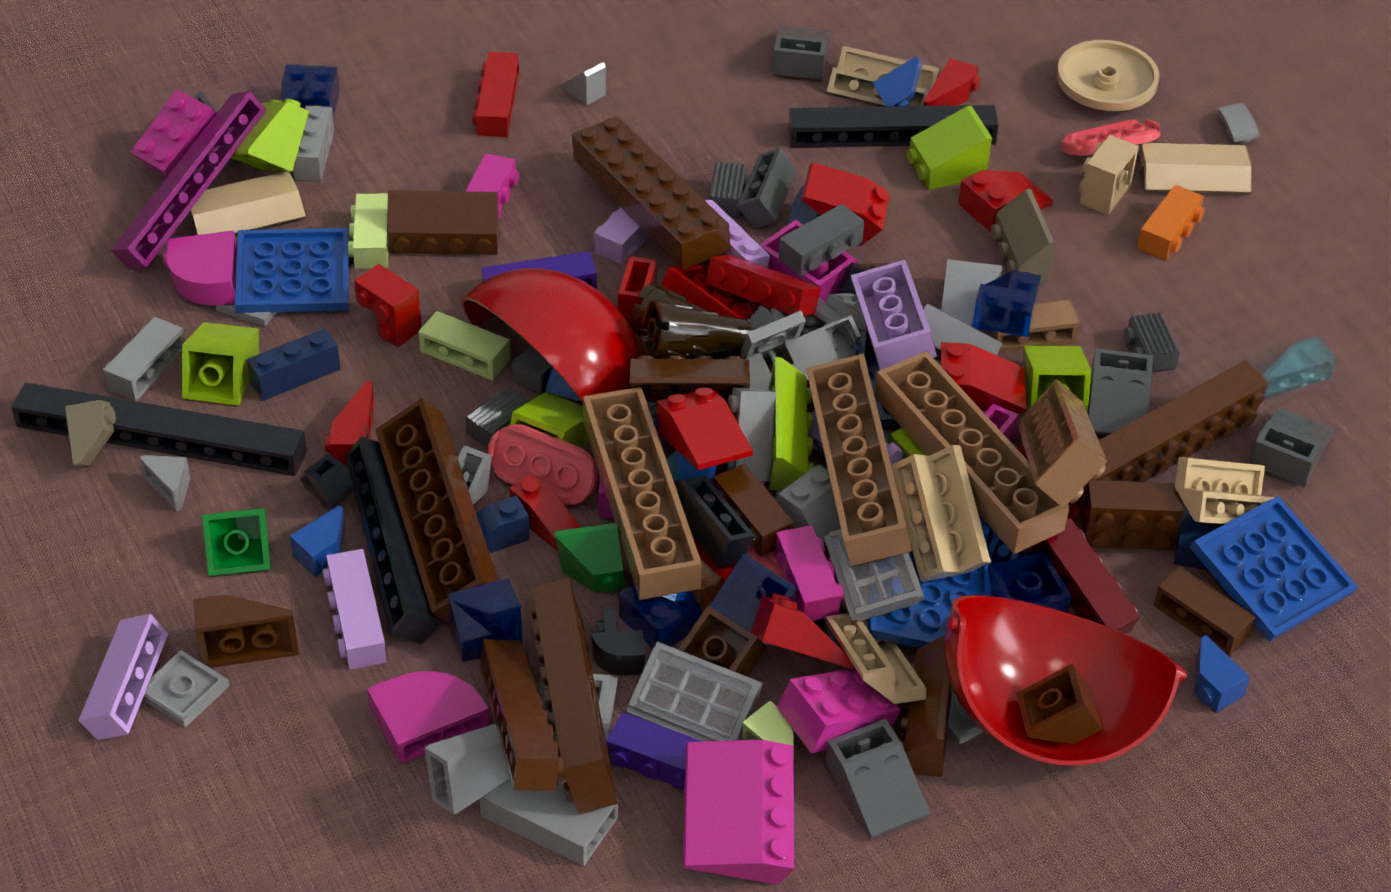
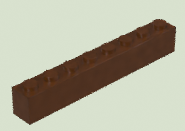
(520, 716)

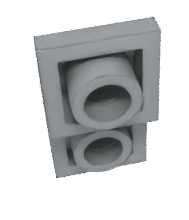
(1238, 122)

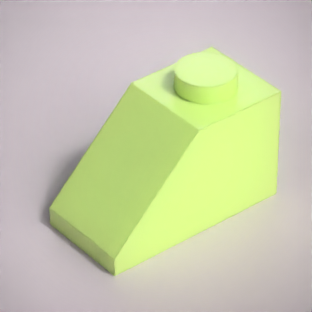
(768, 725)

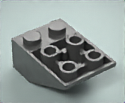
(800, 52)
(1118, 389)
(1291, 446)
(876, 778)

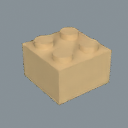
(1108, 174)

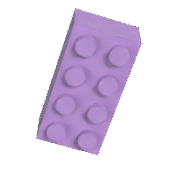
(892, 313)

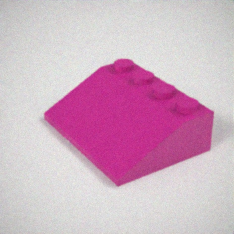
(739, 809)

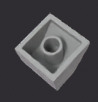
(811, 502)

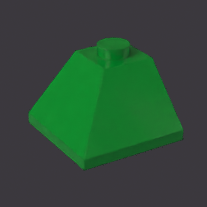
(237, 541)
(592, 556)

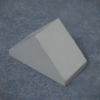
(588, 85)
(476, 471)
(168, 477)

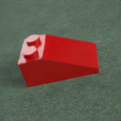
(831, 187)
(990, 191)
(985, 376)
(702, 428)
(788, 627)

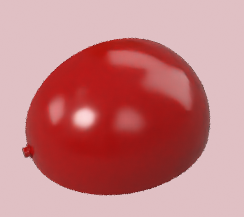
(563, 322)
(1009, 644)

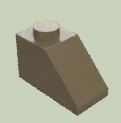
(89, 429)

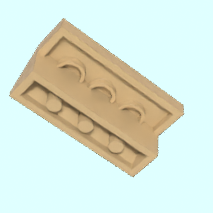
(859, 70)
(1196, 167)
(248, 205)
(1219, 489)
(940, 514)
(877, 663)

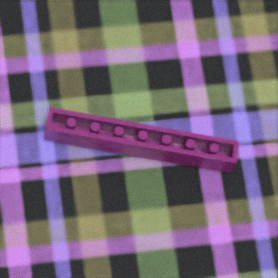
(188, 180)

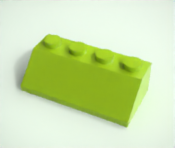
(790, 425)

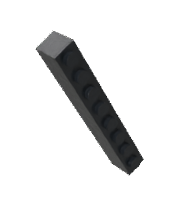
(873, 124)
(389, 545)

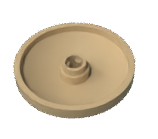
(1107, 75)

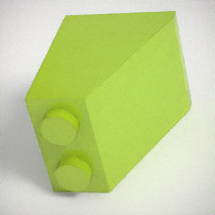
(274, 138)
(950, 149)
(217, 362)
(1050, 363)
(554, 417)

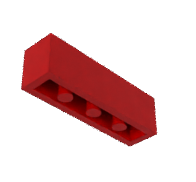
(496, 94)
(762, 285)

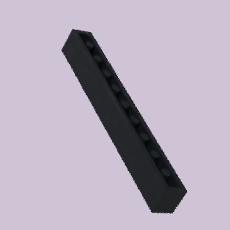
(170, 430)

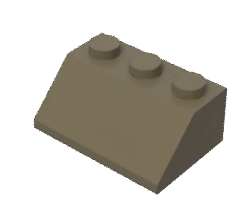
(1024, 236)

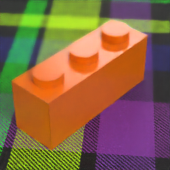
(1171, 222)

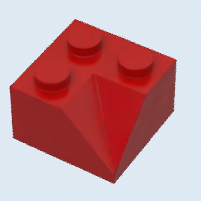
(392, 301)

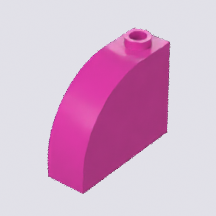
(204, 267)
(425, 710)

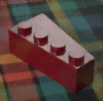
(1091, 587)

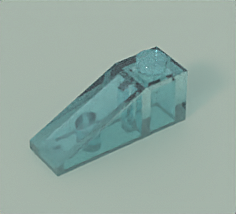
(1300, 366)

